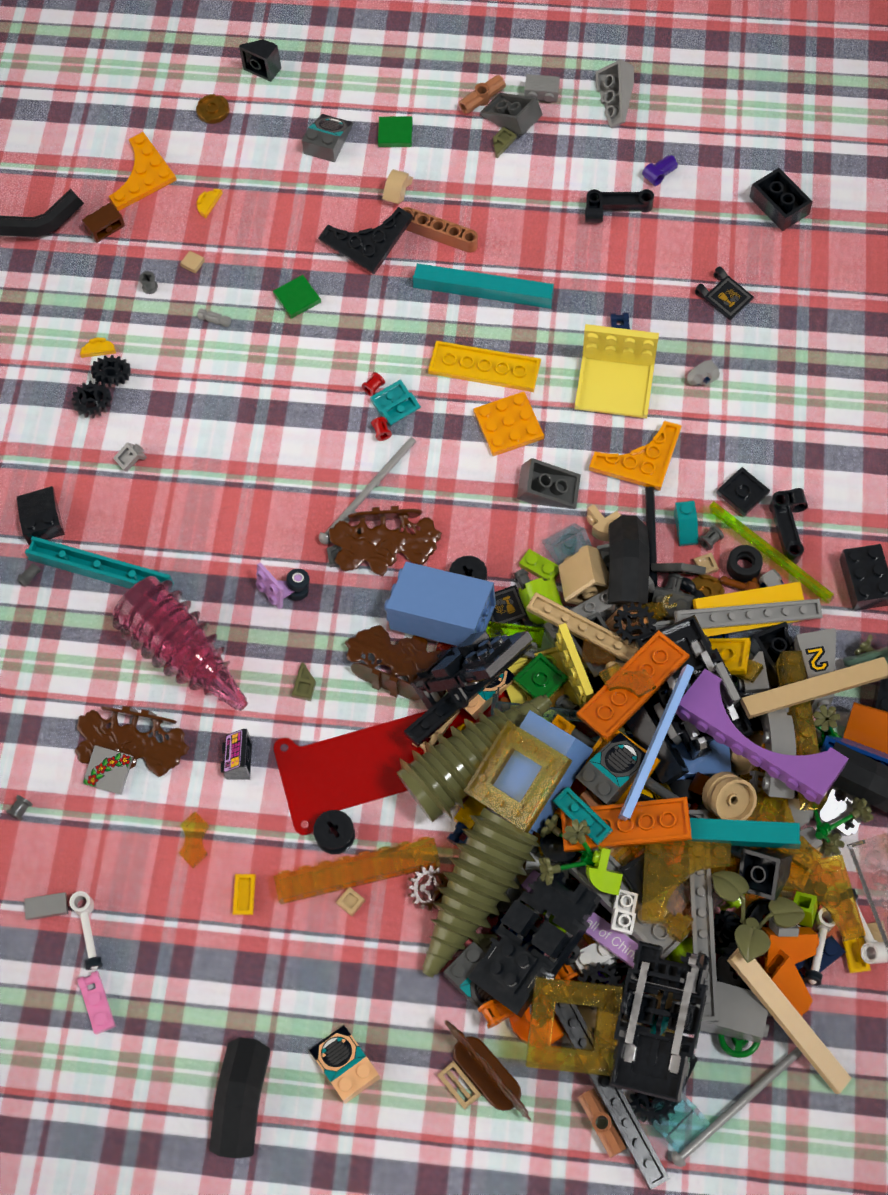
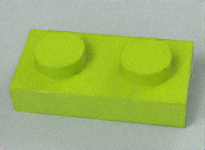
(539, 565)

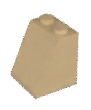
(583, 575)

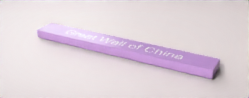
(600, 931)

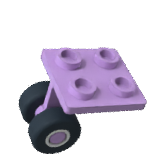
(294, 587)

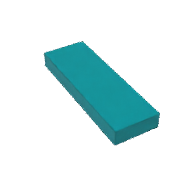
(577, 809)

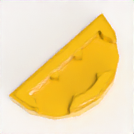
(207, 201)
(97, 347)

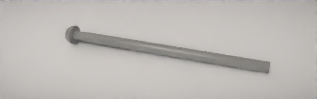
(324, 537)
(678, 1158)

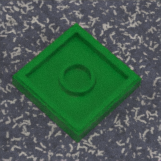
(395, 131)
(297, 296)
(540, 678)

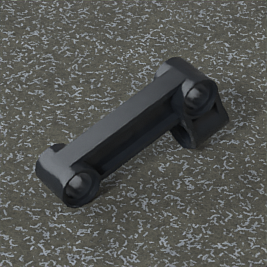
(599, 201)
(792, 501)

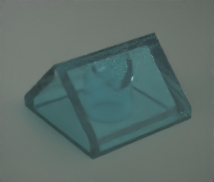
(566, 542)
(683, 1125)

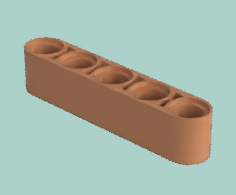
(442, 231)

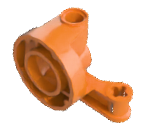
(521, 1025)

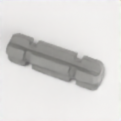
(214, 317)

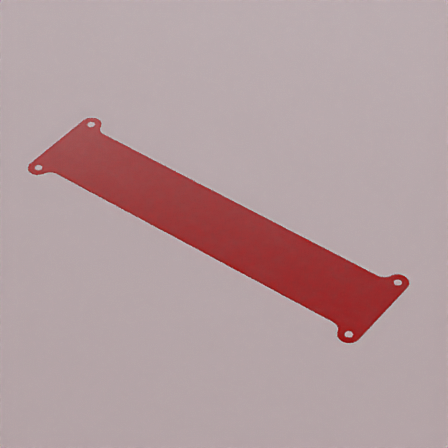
(349, 767)

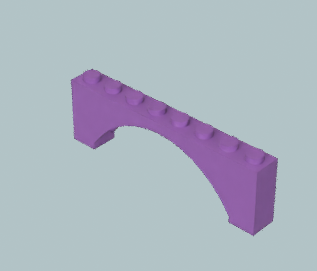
(807, 774)

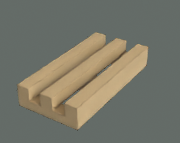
(470, 1099)

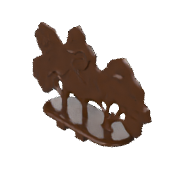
(381, 544)
(404, 660)
(128, 740)
(486, 1072)

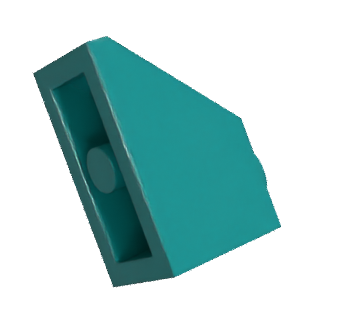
(686, 523)

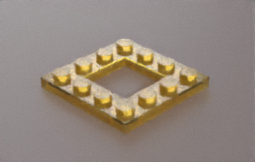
(522, 813)
(539, 1049)

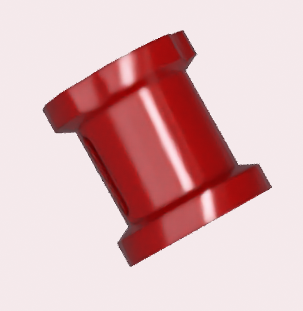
(373, 383)
(381, 428)

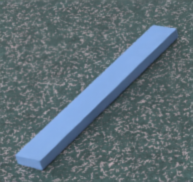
(656, 743)

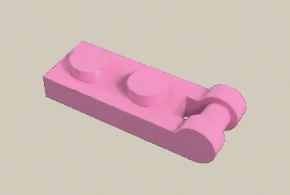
(96, 1003)

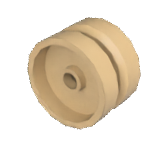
(729, 796)

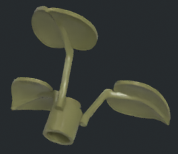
(748, 936)

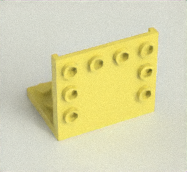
(616, 371)
(568, 661)

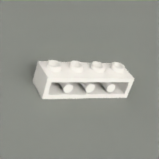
(596, 953)

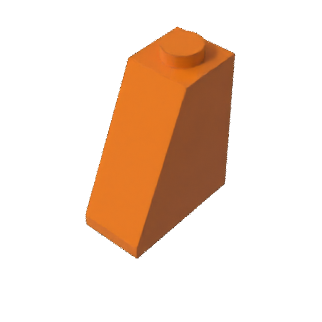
(796, 948)
(788, 980)

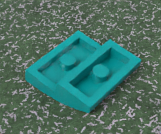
(395, 402)

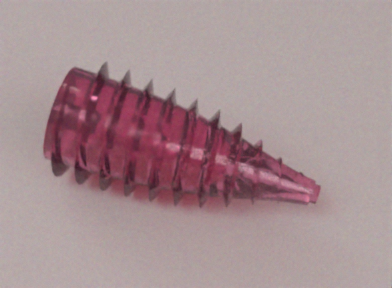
(174, 639)

